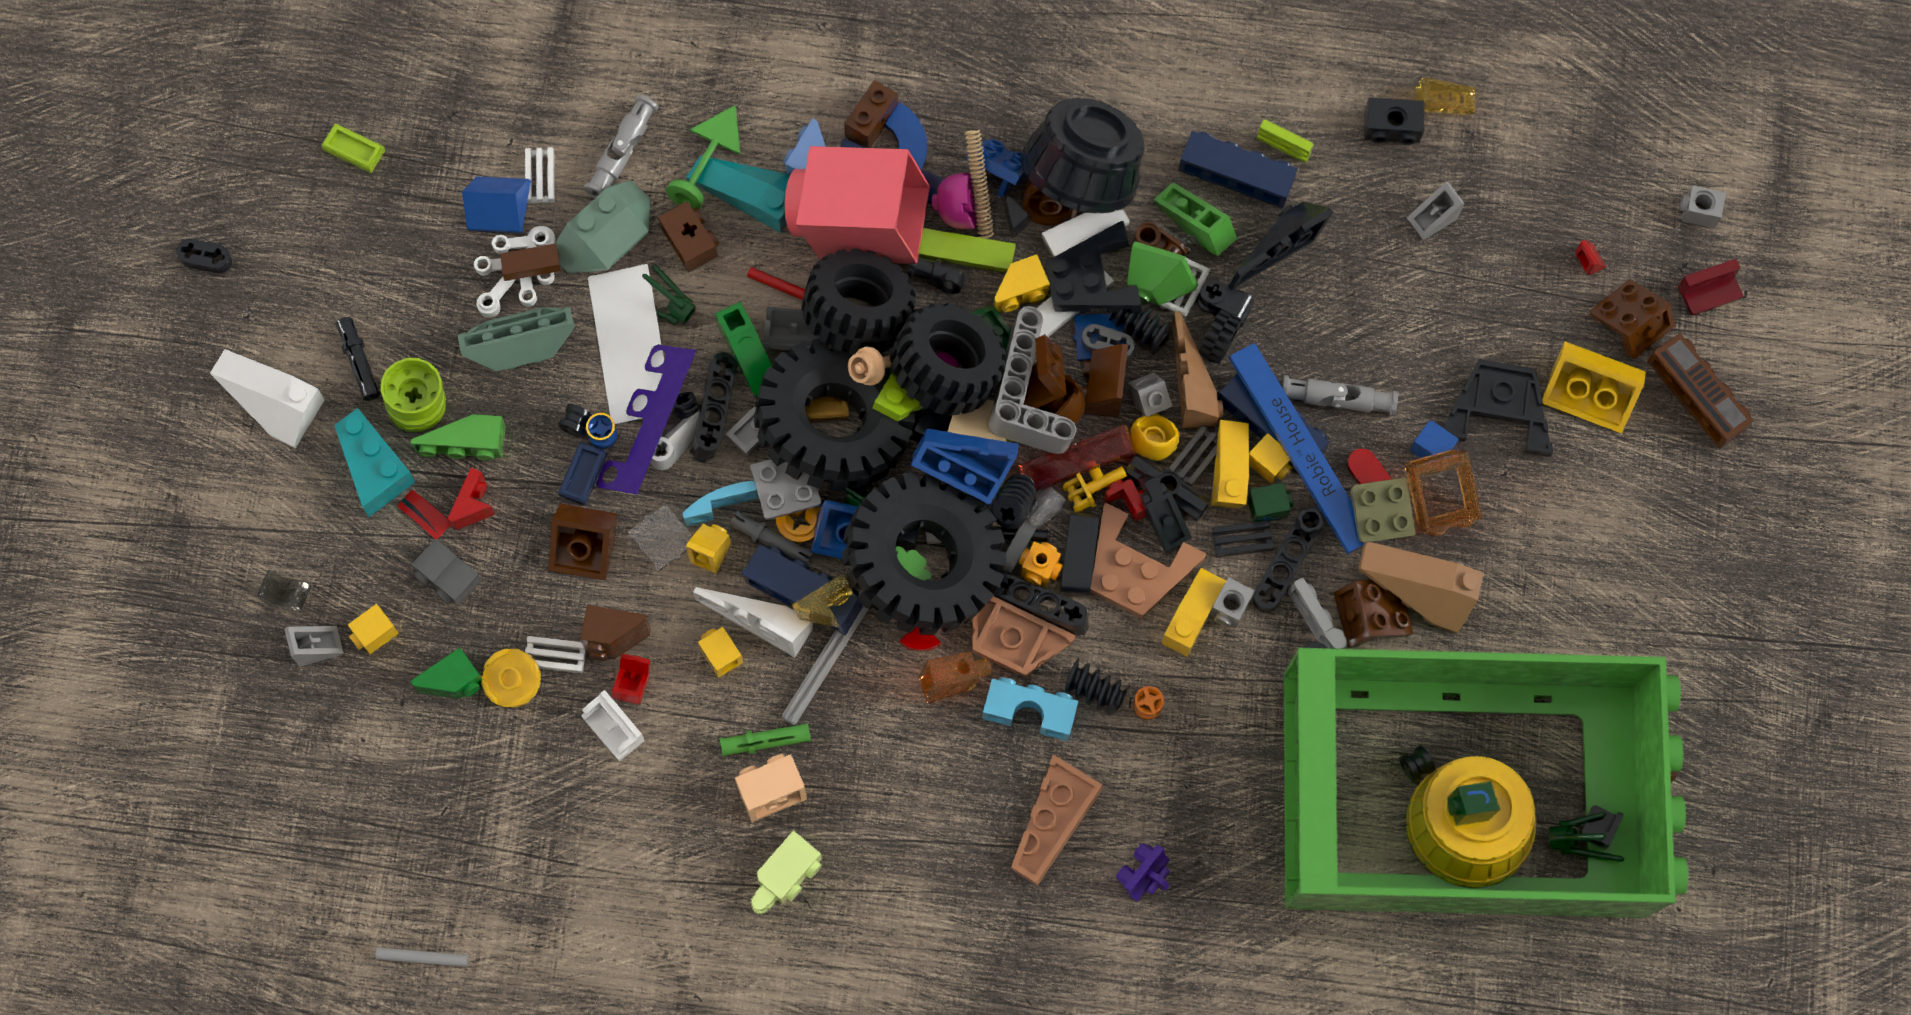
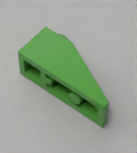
(1197, 218)

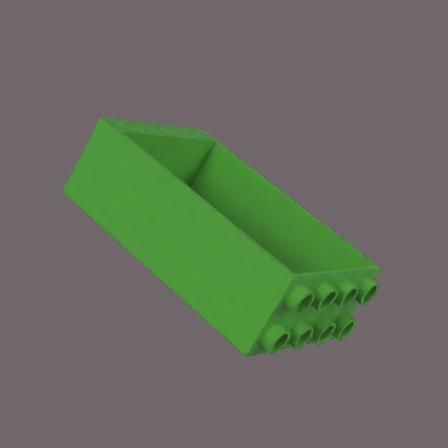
(1625, 771)

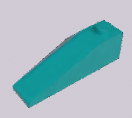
(747, 188)

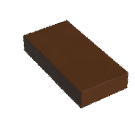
(530, 262)

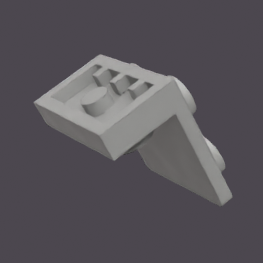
(780, 492)

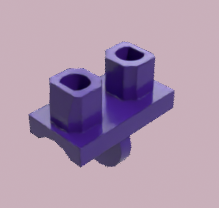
(1149, 875)

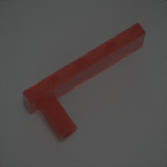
(1080, 457)

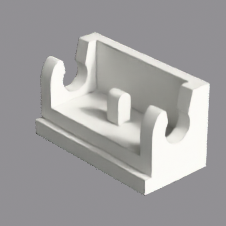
(612, 726)

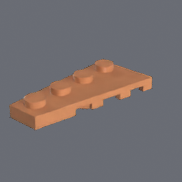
(1059, 809)

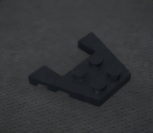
(1079, 276)
(1503, 394)

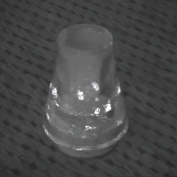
(1046, 507)

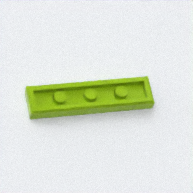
(966, 250)

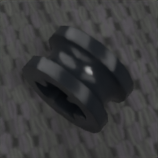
(685, 405)

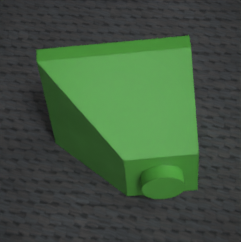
(1159, 274)

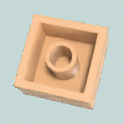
(770, 787)

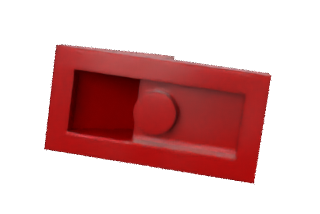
(467, 507)

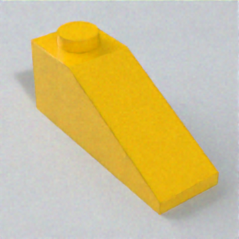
(1231, 465)
(1193, 612)

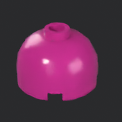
(955, 201)

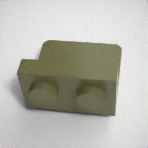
(1383, 510)

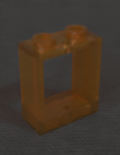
(1436, 463)

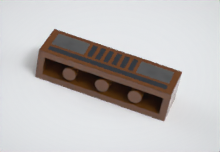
(1700, 390)

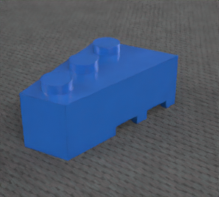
(966, 461)

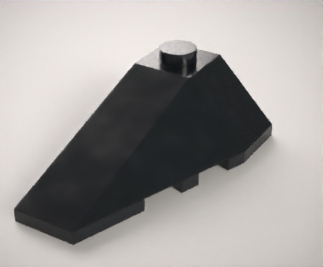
(1291, 232)

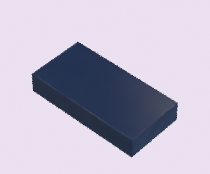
(582, 473)

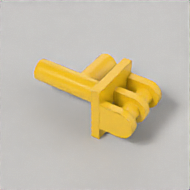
(1099, 482)

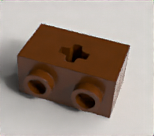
(870, 114)
(691, 251)

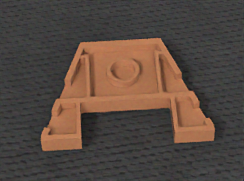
(1129, 576)

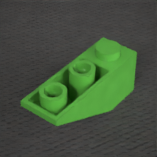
(469, 436)

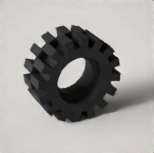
(1220, 336)

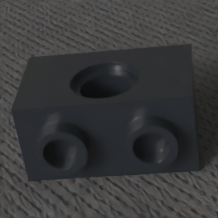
(1406, 112)

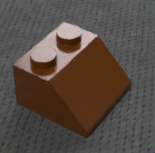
(1105, 380)
(582, 541)
(612, 632)

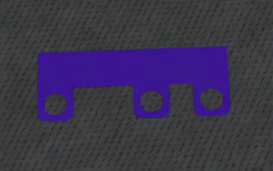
(655, 415)

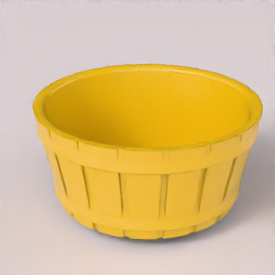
(1476, 851)

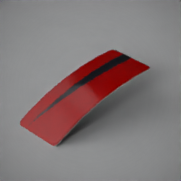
(424, 514)

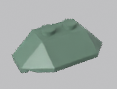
(605, 229)
(517, 338)

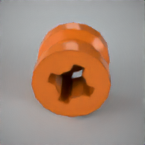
(1150, 697)

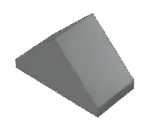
(1436, 211)
(313, 643)

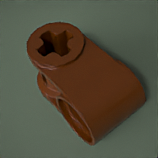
(1160, 239)

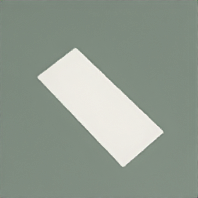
(625, 335)

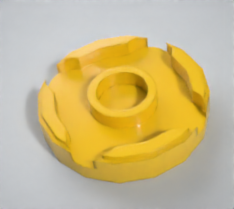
(511, 678)

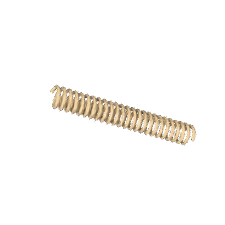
(976, 177)

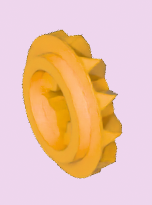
(803, 532)

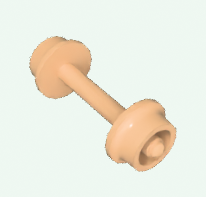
(868, 366)

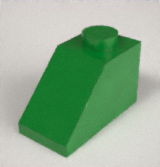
(449, 677)

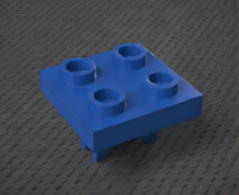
(1002, 164)

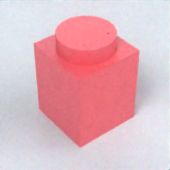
(859, 202)

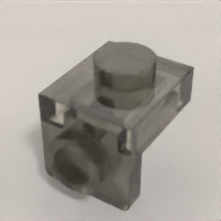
(283, 592)

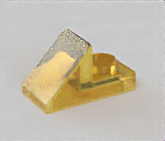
(817, 605)

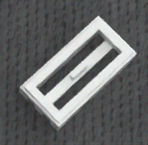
(539, 154)
(1176, 306)
(556, 643)

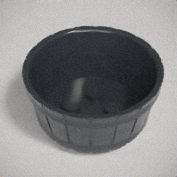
(1085, 156)

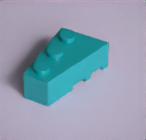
(372, 463)

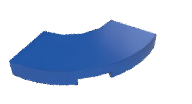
(908, 133)

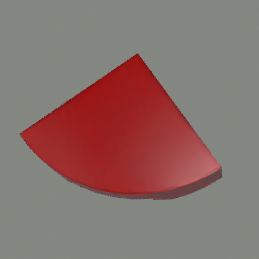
(919, 642)

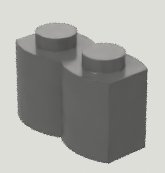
(446, 573)

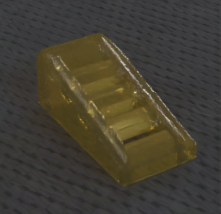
(1428, 90)

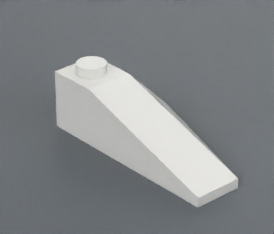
(271, 397)
(766, 620)

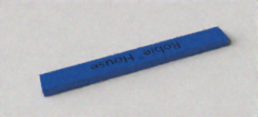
(1298, 444)

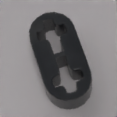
(206, 250)

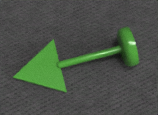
(719, 130)

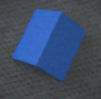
(496, 204)
(830, 528)

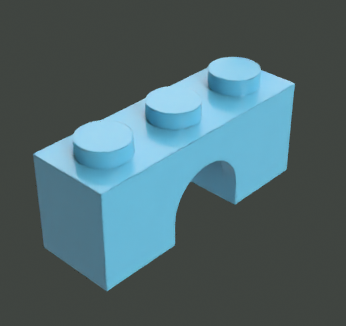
(1055, 710)

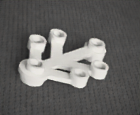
(495, 265)

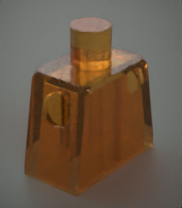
(952, 675)

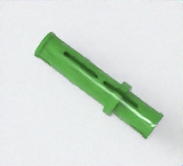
(765, 739)

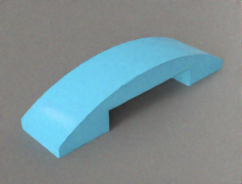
(732, 494)

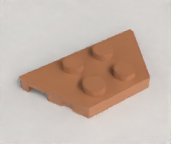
(1016, 637)

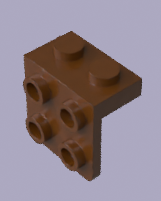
(1047, 375)

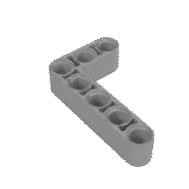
(1016, 383)

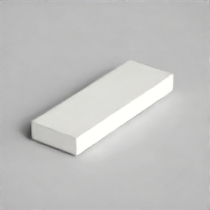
(1079, 229)

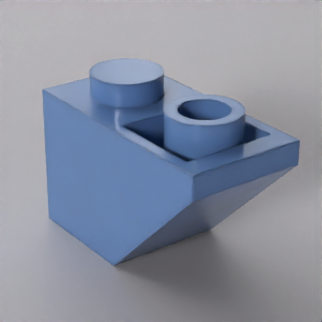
(807, 137)

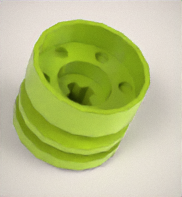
(411, 380)

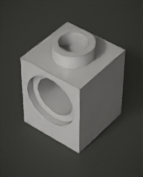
(1710, 199)
(1150, 394)
(1231, 591)

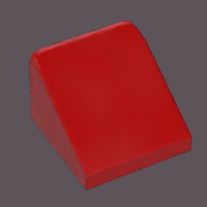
(1589, 257)

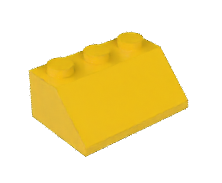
(1593, 387)

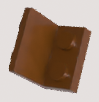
(1636, 315)
(1370, 613)

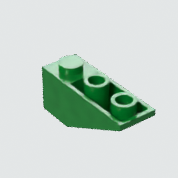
(744, 344)

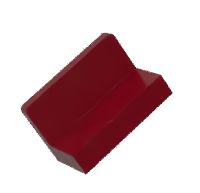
(1711, 287)

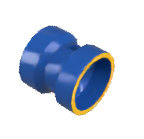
(600, 425)

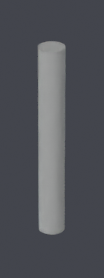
(422, 957)

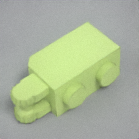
(784, 872)

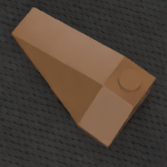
(1195, 387)
(1431, 586)

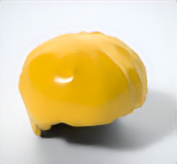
(1154, 437)

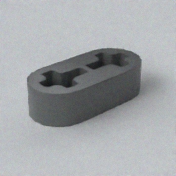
(1109, 337)
(1018, 545)

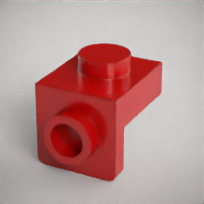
(1130, 496)
(631, 679)

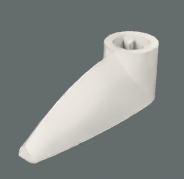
(675, 442)

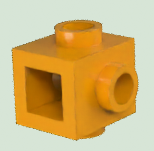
(1040, 573)

